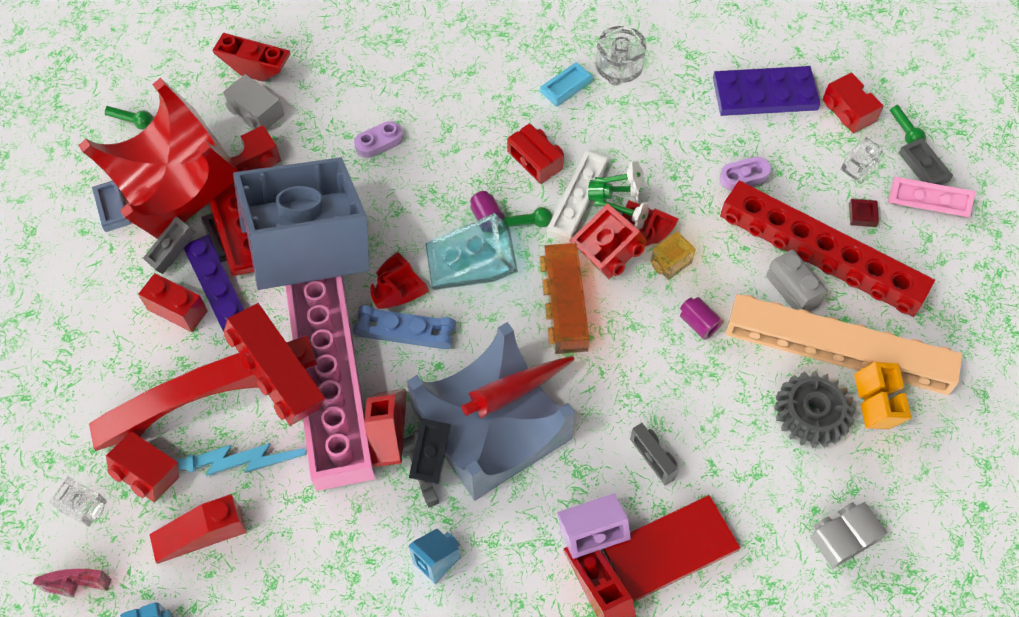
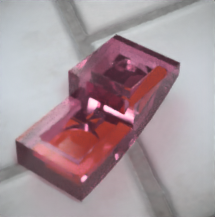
(66, 581)

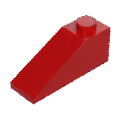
(198, 529)
(601, 585)

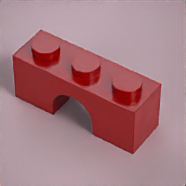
(258, 151)

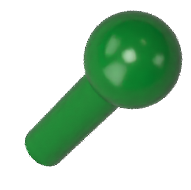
(140, 119)
(912, 133)
(540, 217)

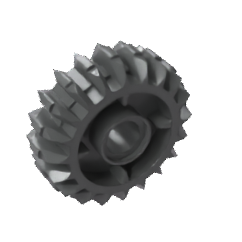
(822, 427)

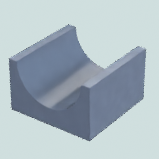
(302, 222)

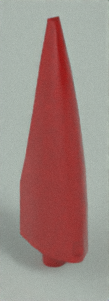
(512, 387)

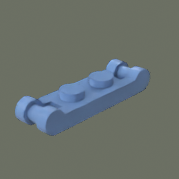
(404, 328)

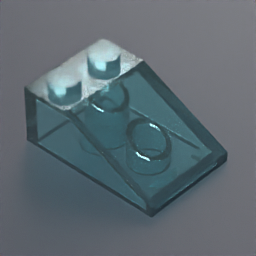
(472, 254)

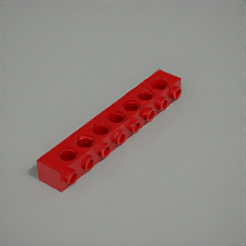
(838, 248)

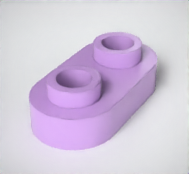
(380, 139)
(744, 170)

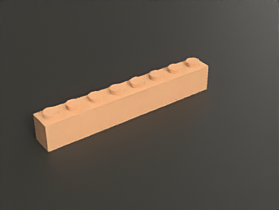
(842, 343)

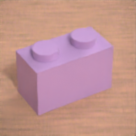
(594, 525)

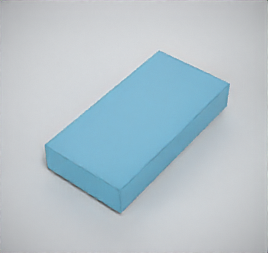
(566, 84)

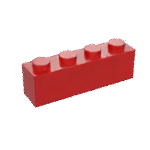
(273, 364)

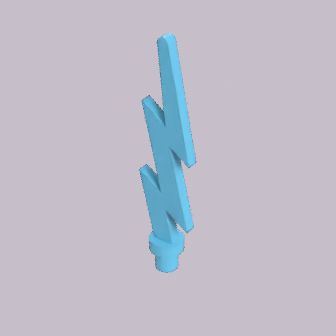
(221, 462)

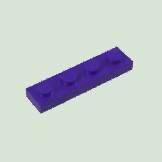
(213, 279)

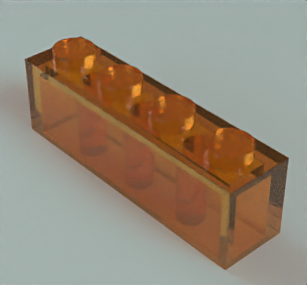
(566, 298)

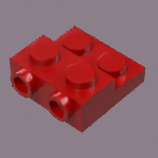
(609, 241)

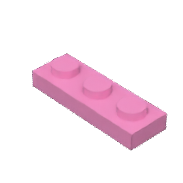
(931, 196)

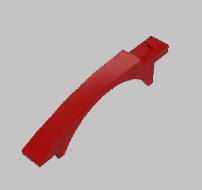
(204, 381)

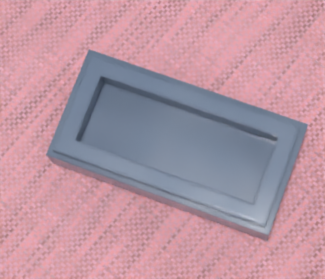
(109, 203)

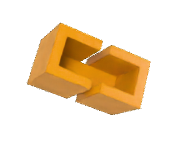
(874, 386)

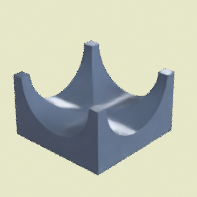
(504, 442)

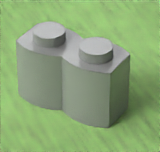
(847, 534)

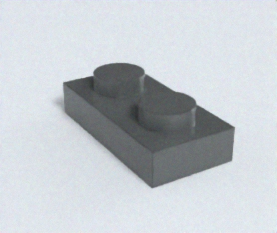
(925, 162)
(169, 245)
(648, 445)

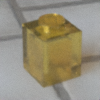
(672, 255)

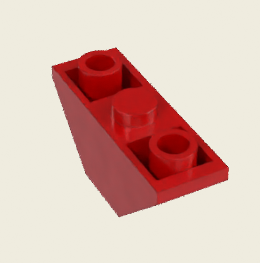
(250, 57)
(385, 426)

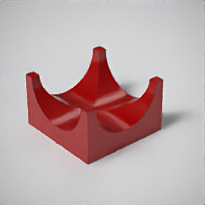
(167, 167)

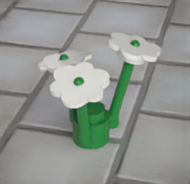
(601, 190)

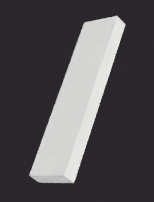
(575, 199)

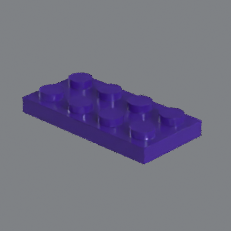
(766, 90)

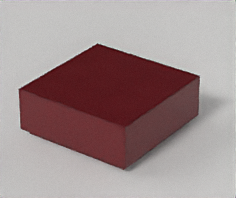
(863, 212)

